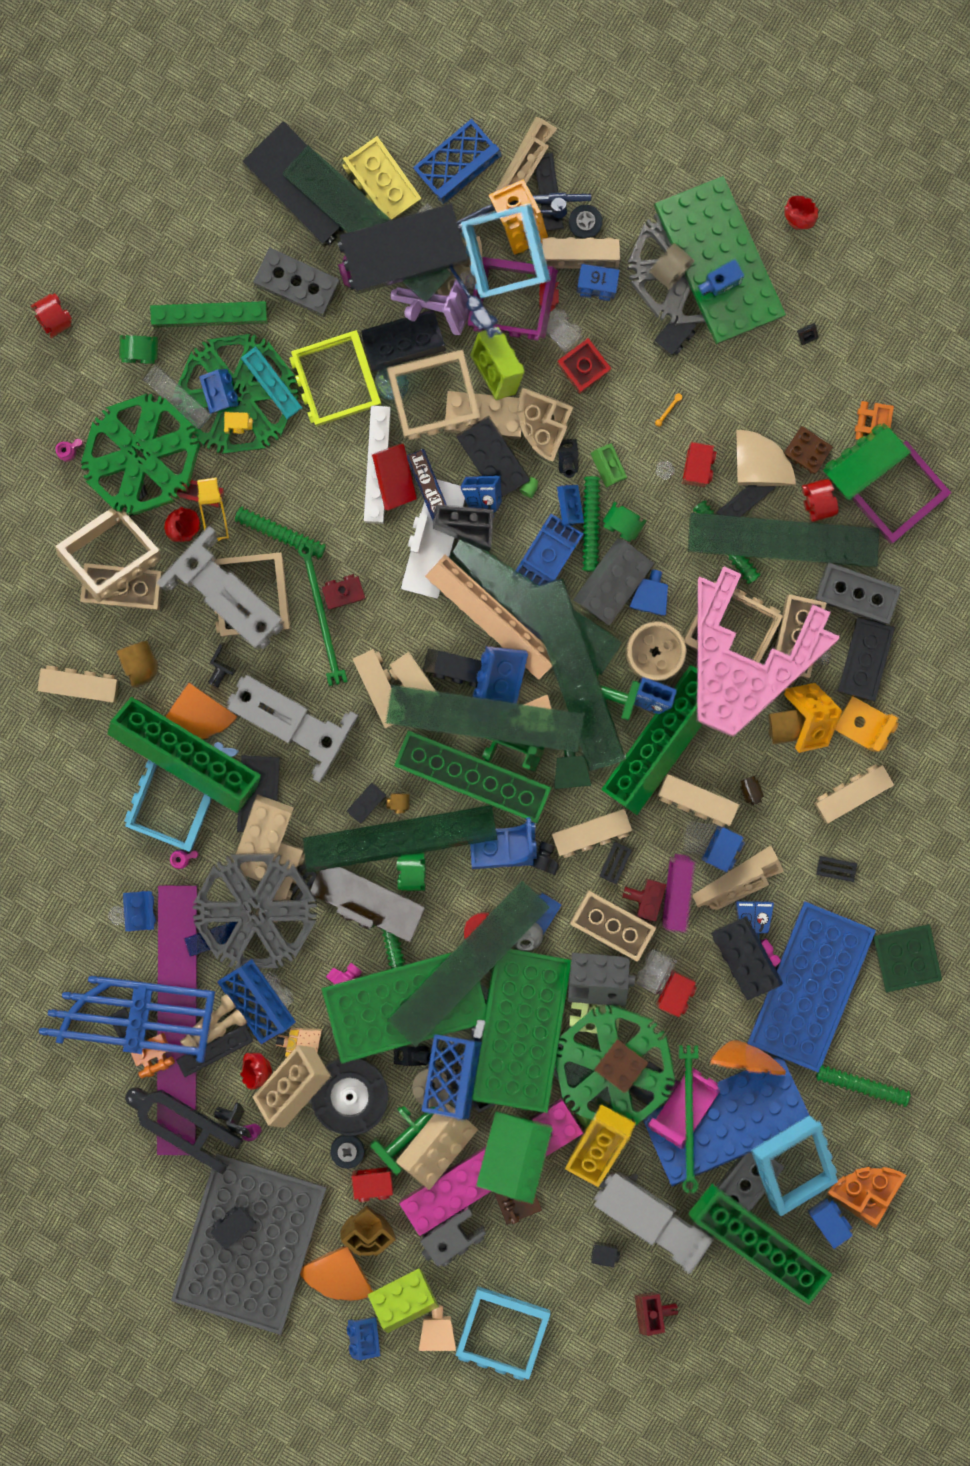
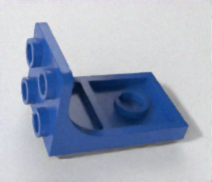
(512, 848)

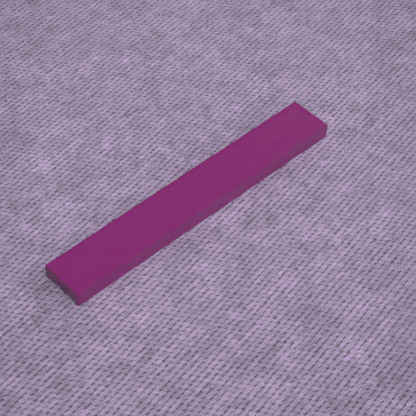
(178, 970)

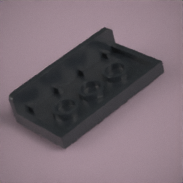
(403, 340)
(746, 958)

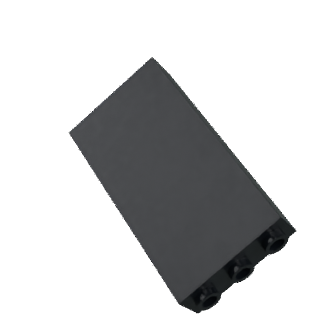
(267, 165)
(403, 249)

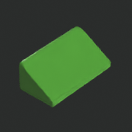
(608, 465)

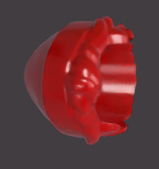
(801, 212)
(182, 525)
(255, 1070)

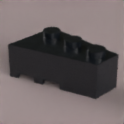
(465, 524)
(452, 666)

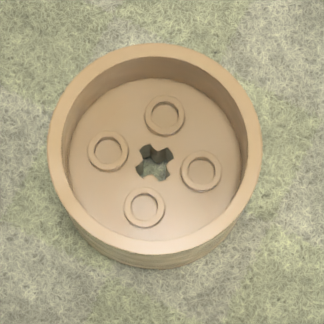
(668, 643)

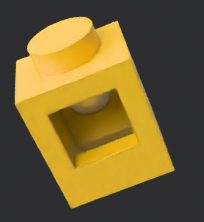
(237, 422)

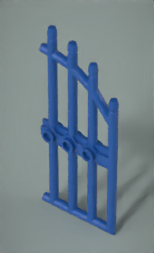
(138, 1016)

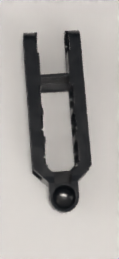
(143, 1101)

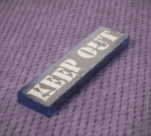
(426, 480)

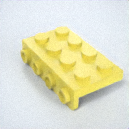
(381, 178)

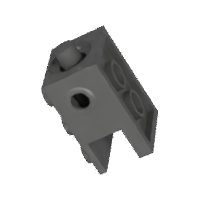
(599, 979)
(450, 1239)

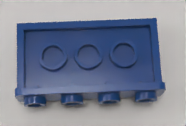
(501, 674)

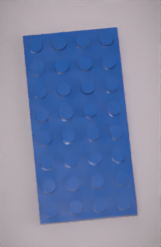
(817, 981)
(742, 1117)

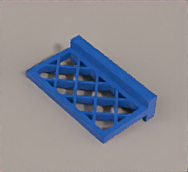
(470, 170)
(264, 996)
(466, 1081)

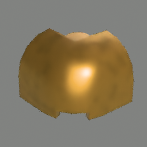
(138, 663)
(785, 726)
(367, 1233)

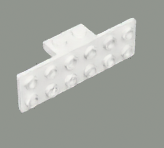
(429, 545)

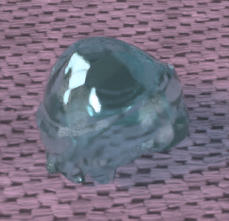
(384, 387)

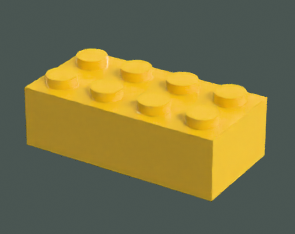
(600, 1146)

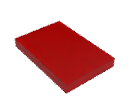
(394, 476)

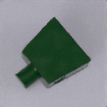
(571, 771)

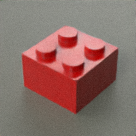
(584, 366)
(698, 464)
(676, 994)
(372, 1183)

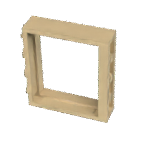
(450, 424)
(93, 530)
(281, 586)
(754, 603)

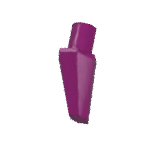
(345, 275)

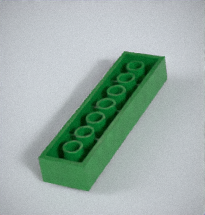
(657, 747)
(183, 754)
(472, 776)
(760, 1244)

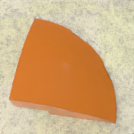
(200, 713)
(742, 1055)
(868, 1192)
(337, 1276)

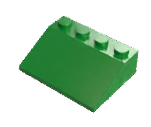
(865, 461)
(514, 1156)

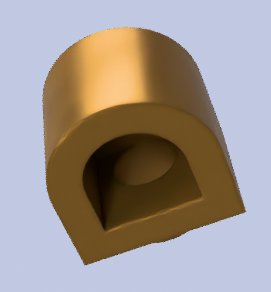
(398, 802)

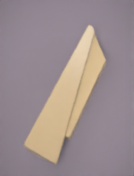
(529, 153)
(740, 881)

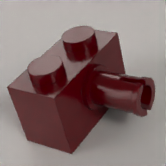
(343, 592)
(648, 899)
(651, 1313)

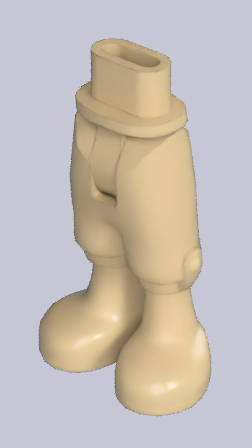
(217, 1029)

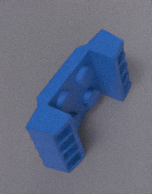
(549, 551)

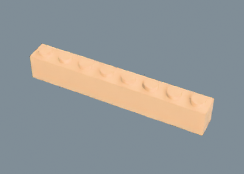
(489, 614)

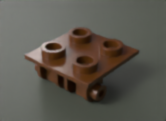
(808, 450)
(620, 1066)
(514, 1209)

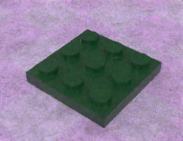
(907, 958)

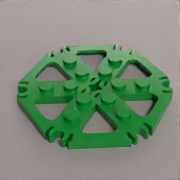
(254, 392)
(149, 444)
(590, 1058)

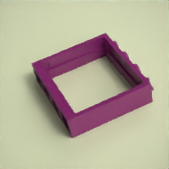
(526, 268)
(877, 522)
(678, 893)

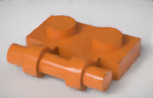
(880, 414)
(149, 1054)

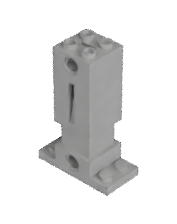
(223, 592)
(291, 721)
(653, 1220)

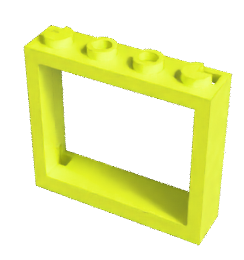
(302, 381)

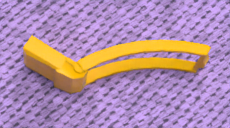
(210, 494)

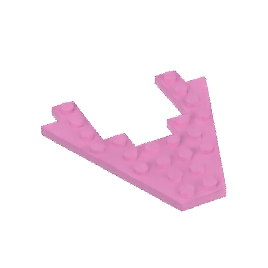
(733, 686)

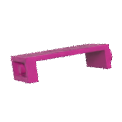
(671, 1119)

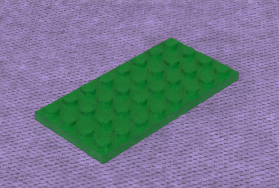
(713, 233)
(363, 1005)
(522, 1030)

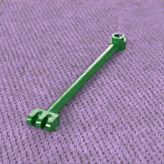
(335, 672)
(688, 1056)

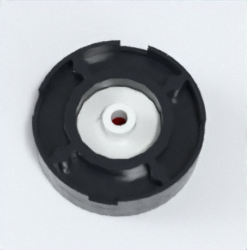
(353, 1114)

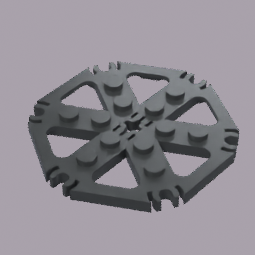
(676, 295)
(273, 909)

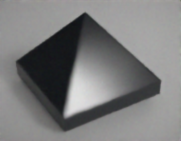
(807, 334)

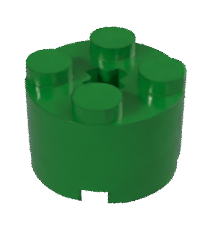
(138, 348)
(623, 521)
(412, 872)

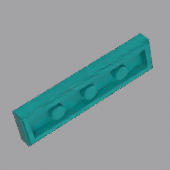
(271, 383)

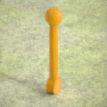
(678, 397)

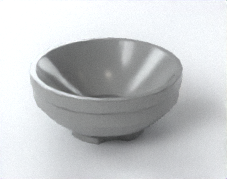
(534, 934)

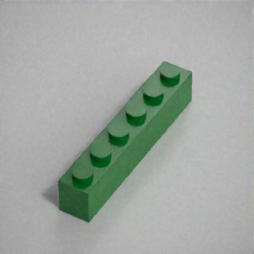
(209, 314)

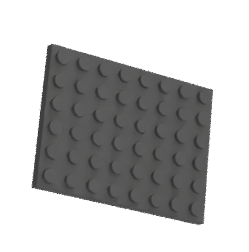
(261, 1269)

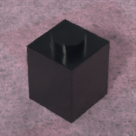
(604, 1254)

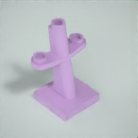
(452, 305)

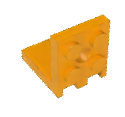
(514, 223)
(820, 713)
(875, 729)

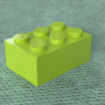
(497, 364)
(403, 1300)

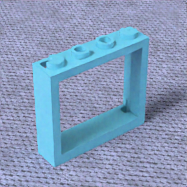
(535, 245)
(138, 799)
(782, 1142)
(512, 1303)

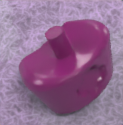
(255, 1131)

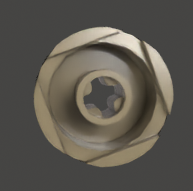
(671, 266)
(419, 1086)

